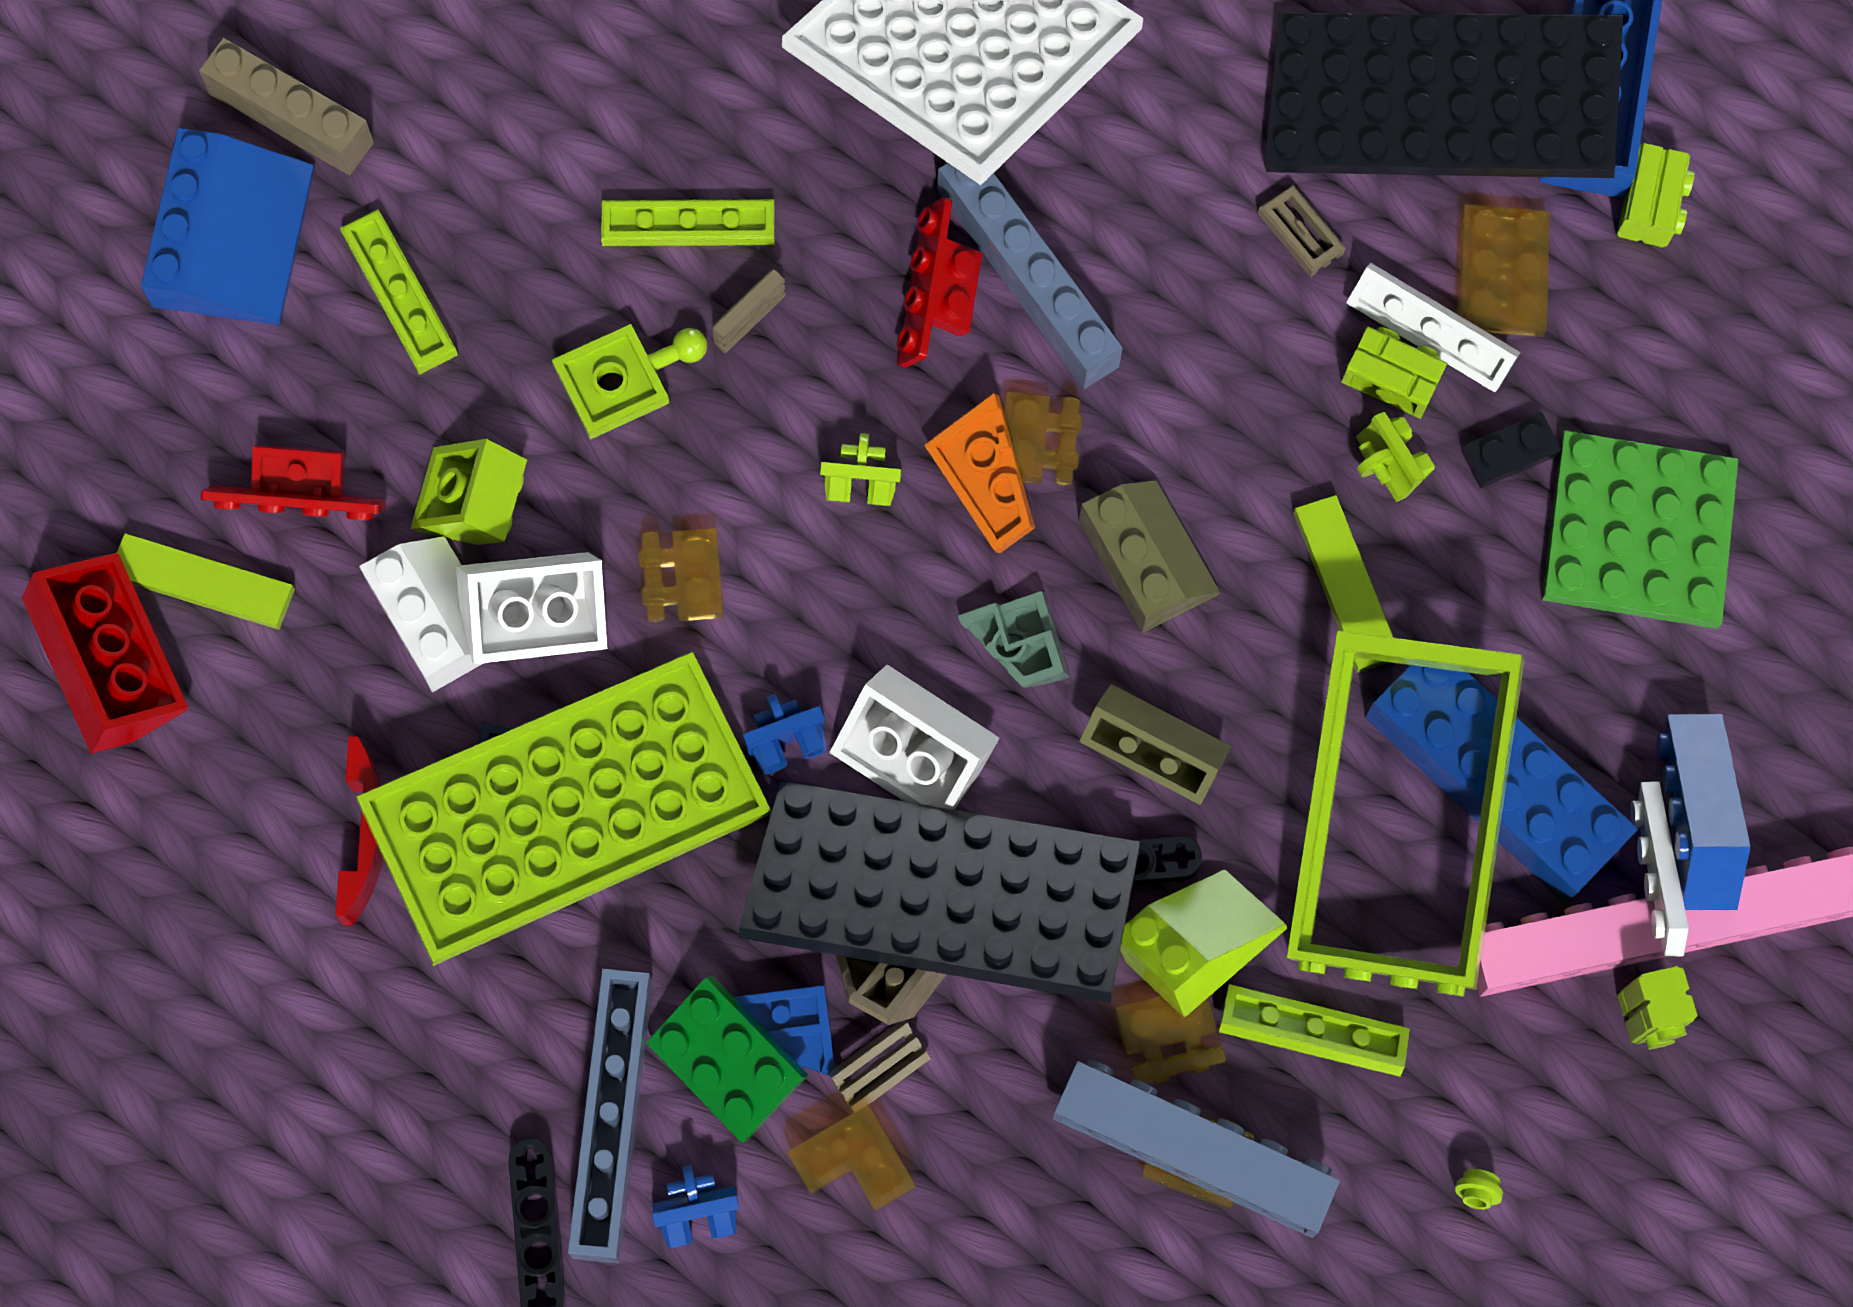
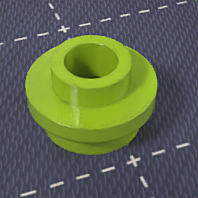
(1479, 1189)

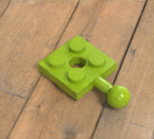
(624, 355)

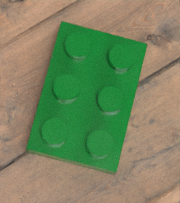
(727, 1058)

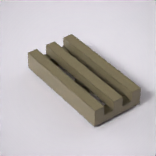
(1322, 258)
(748, 311)
(888, 1079)

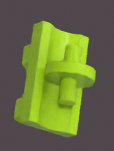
(1389, 457)
(881, 480)

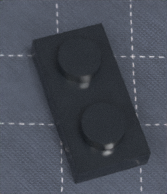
(1511, 450)

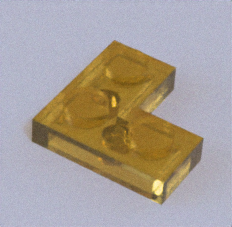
(857, 1147)

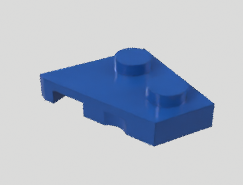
(797, 1023)

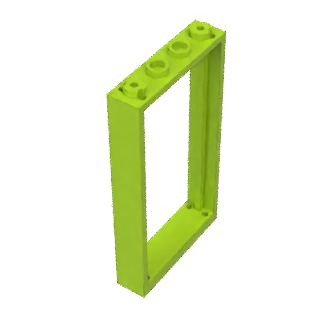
(1358, 964)

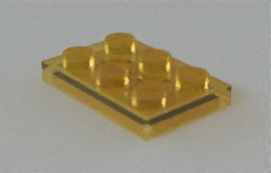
(1504, 269)

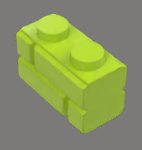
(1654, 198)
(1394, 371)
(1657, 1007)

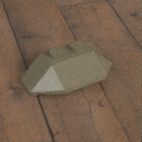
(886, 990)

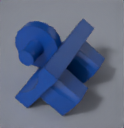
(767, 741)
(675, 1213)

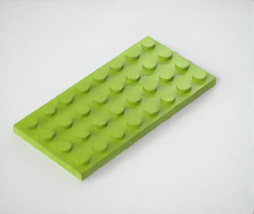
(562, 807)

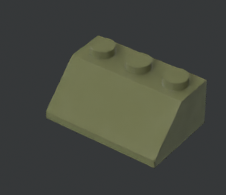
(1146, 553)

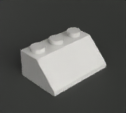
(422, 602)
(532, 607)
(913, 742)

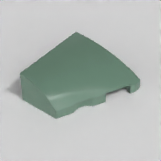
(1021, 638)

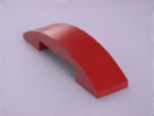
(357, 886)

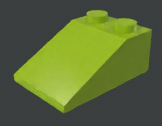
(1198, 939)

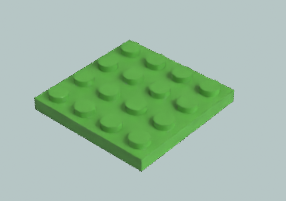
(1640, 530)

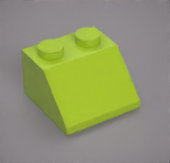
(470, 492)

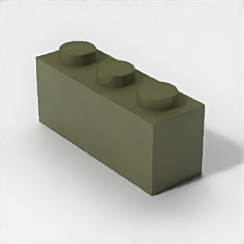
(1155, 744)

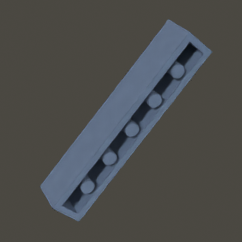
(1033, 275)
(610, 1116)
(1196, 1148)

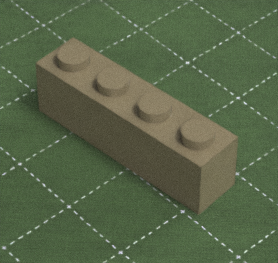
(286, 106)

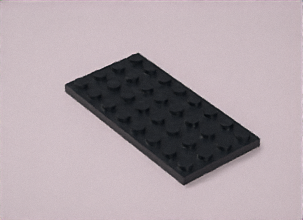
(1445, 94)
(942, 891)

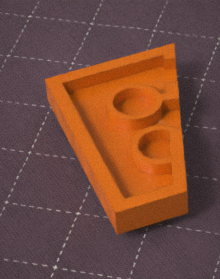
(984, 473)

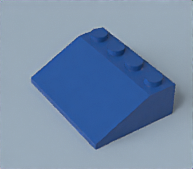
(226, 229)

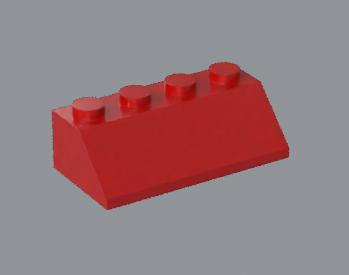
(103, 651)

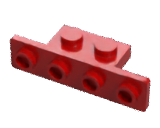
(940, 286)
(295, 479)

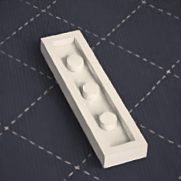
(1434, 326)
(1662, 879)

